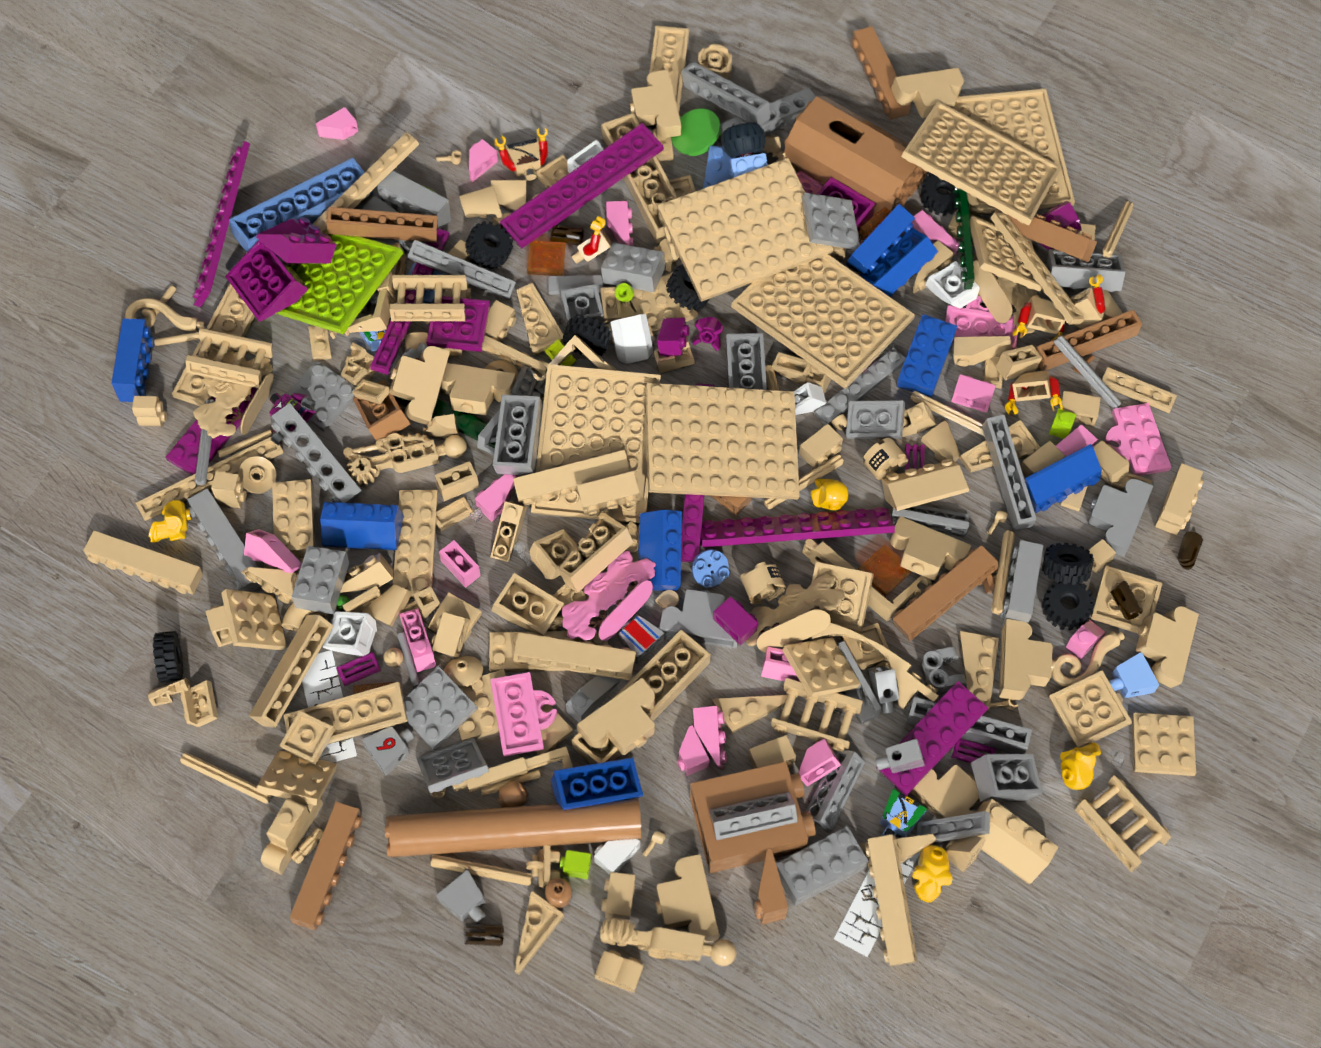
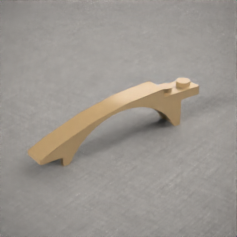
(907, 683)

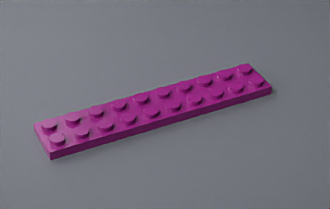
(581, 185)
(221, 222)
(796, 527)

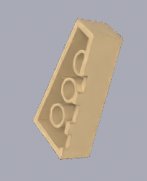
(595, 552)

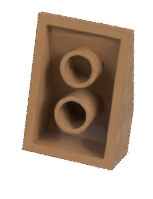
(384, 417)
(771, 900)

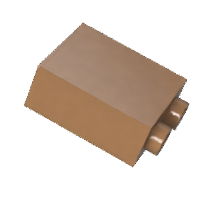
(745, 787)

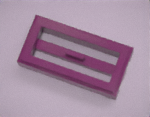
(915, 448)
(361, 675)
(977, 746)

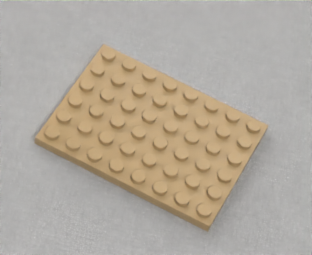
(1030, 123)
(982, 162)
(741, 229)
(825, 316)
(588, 417)
(721, 441)

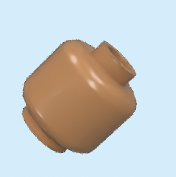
(513, 794)
(559, 899)

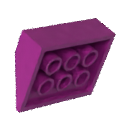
(265, 282)

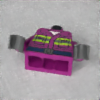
(301, 404)

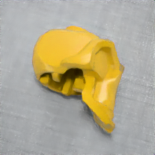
(829, 494)
(175, 522)
(1078, 766)
(931, 873)

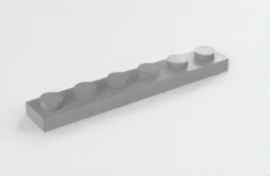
(455, 266)
(861, 386)

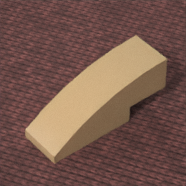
(799, 371)

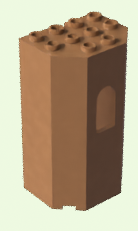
(868, 167)

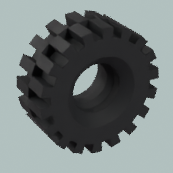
(934, 200)
(485, 254)
(678, 290)
(592, 332)
(1067, 563)
(1062, 615)
(168, 656)

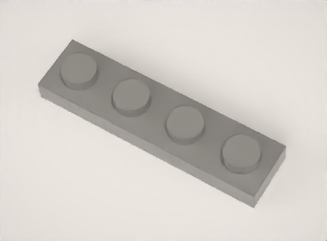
(956, 827)

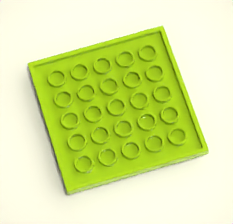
(343, 287)

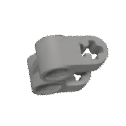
(941, 657)

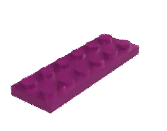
(186, 450)
(938, 733)

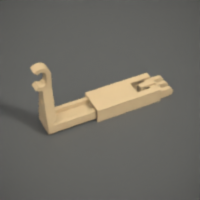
(386, 296)
(585, 349)
(824, 554)
(514, 769)

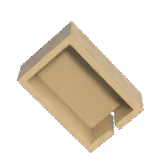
(609, 493)
(1180, 499)

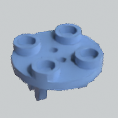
(702, 572)

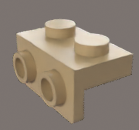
(199, 704)

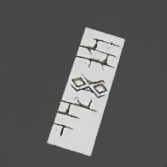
(321, 686)
(861, 922)

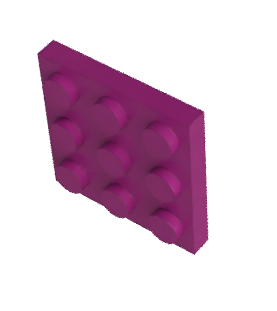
(461, 334)

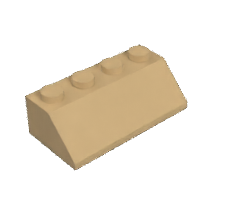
(924, 484)
(1015, 843)

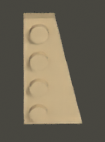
(538, 320)
(980, 458)
(979, 663)

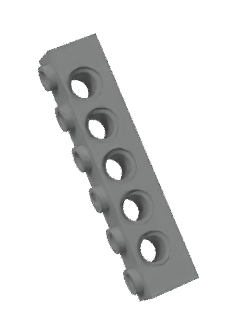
(725, 94)
(782, 112)
(290, 416)

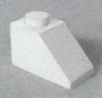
(808, 398)
(615, 854)

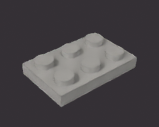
(875, 419)

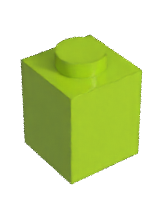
(1062, 423)
(576, 864)

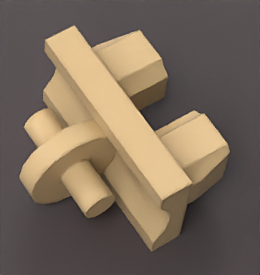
(541, 865)

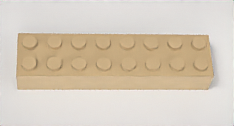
(647, 183)
(667, 676)

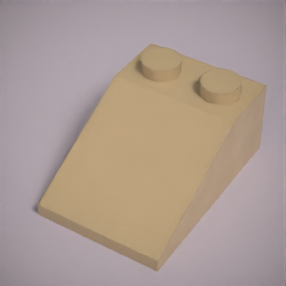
(527, 605)

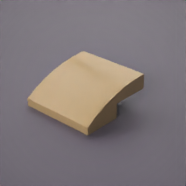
(458, 607)
(554, 733)

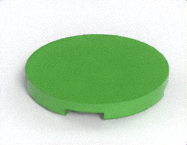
(698, 132)

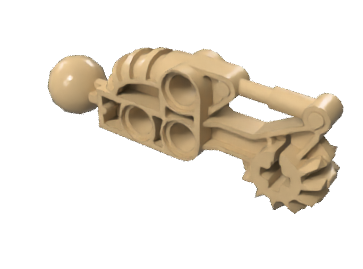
(408, 448)
(667, 943)

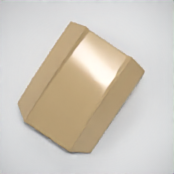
(551, 552)

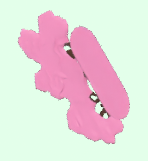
(608, 590)

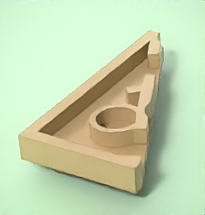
(745, 710)
(906, 846)
(538, 926)

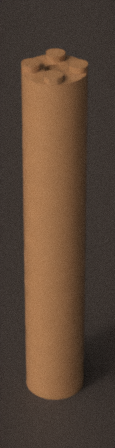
(511, 828)

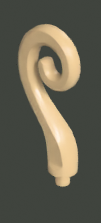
(185, 323)
(1104, 645)

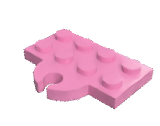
(978, 322)
(1138, 439)
(520, 713)

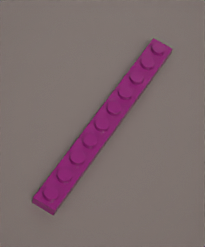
(397, 330)
(692, 521)

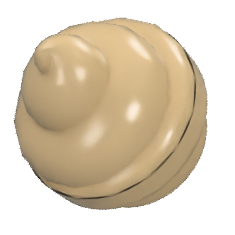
(393, 657)

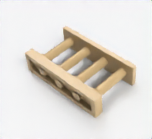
(428, 312)
(224, 371)
(850, 705)
(1114, 841)

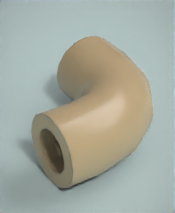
(294, 617)

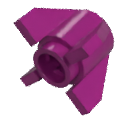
(708, 332)

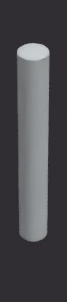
(408, 659)

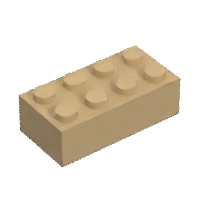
(294, 515)

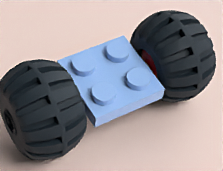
(743, 142)

